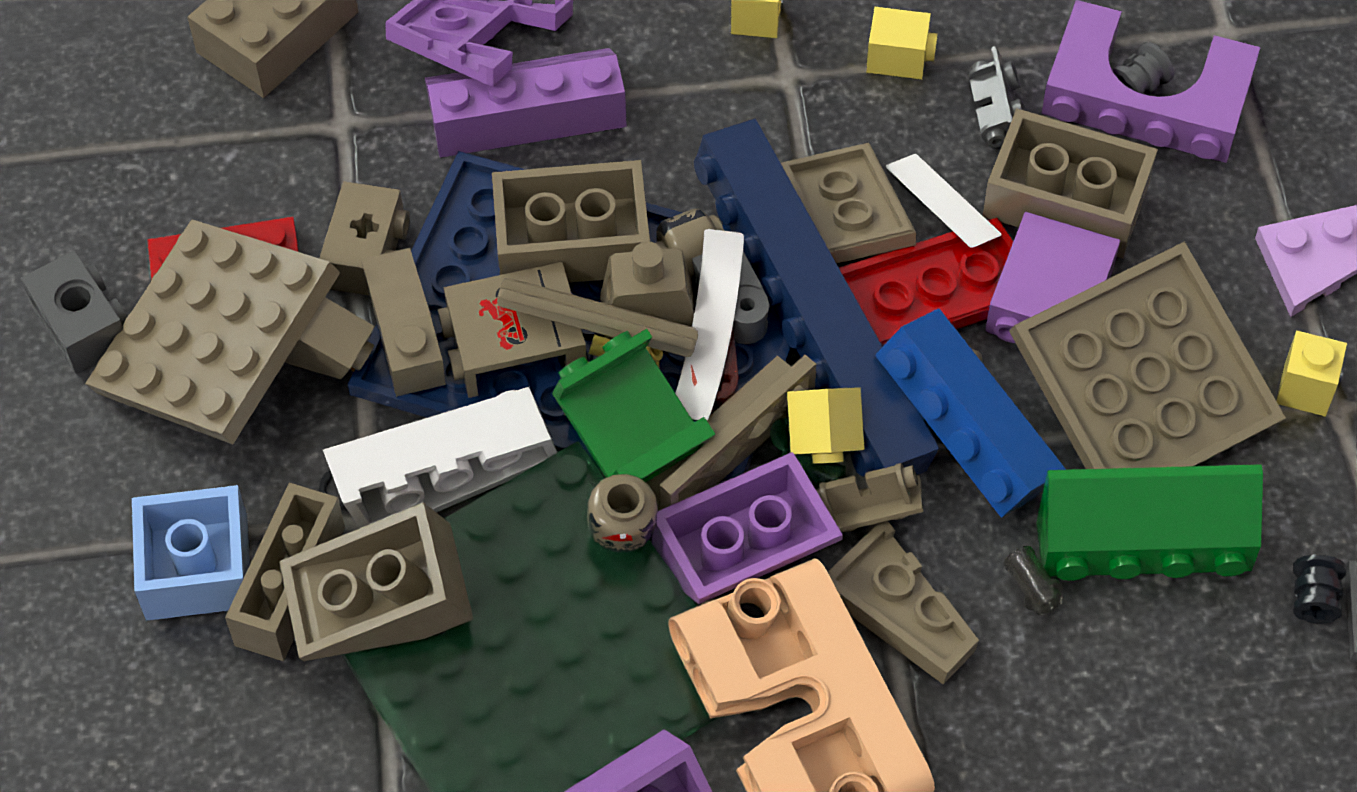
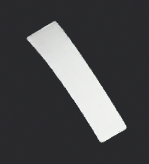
(713, 321)

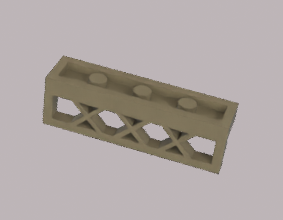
(738, 428)

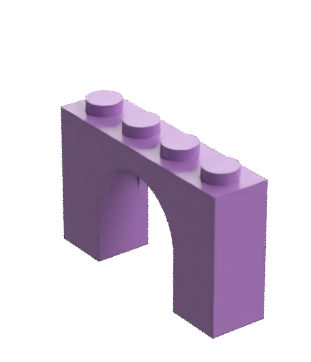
(1193, 121)

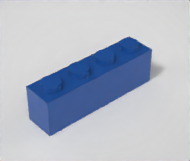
(969, 411)

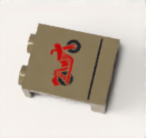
(500, 337)

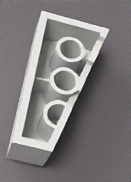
(440, 457)

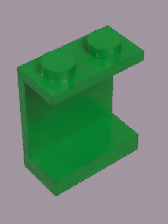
(628, 410)

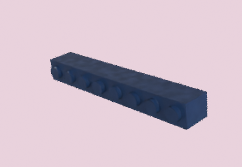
(810, 292)

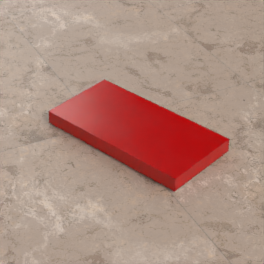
(927, 277)

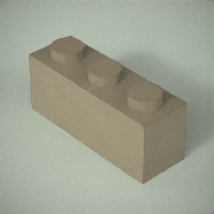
(260, 610)

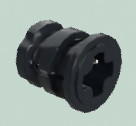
(1318, 588)

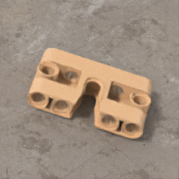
(808, 652)

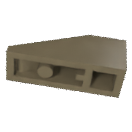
(404, 322)

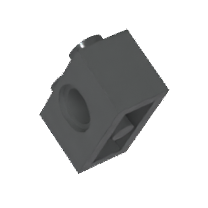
(55, 296)

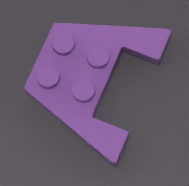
(458, 29)

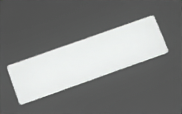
(943, 200)

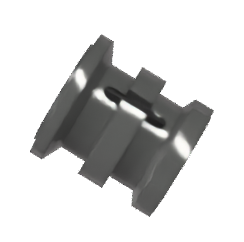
(1146, 69)

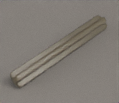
(595, 316)

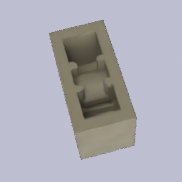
(363, 225)

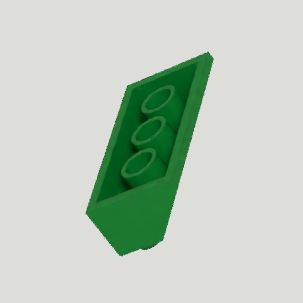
(1150, 521)

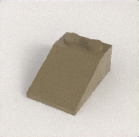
(376, 586)

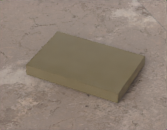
(851, 202)

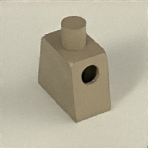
(651, 283)

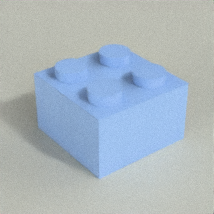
(189, 551)

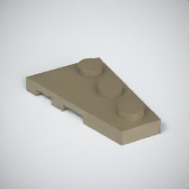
(898, 604)

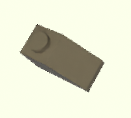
(332, 342)

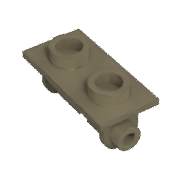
(890, 496)

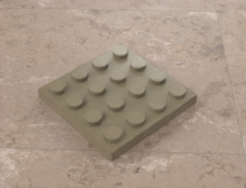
(213, 330)
(1147, 368)

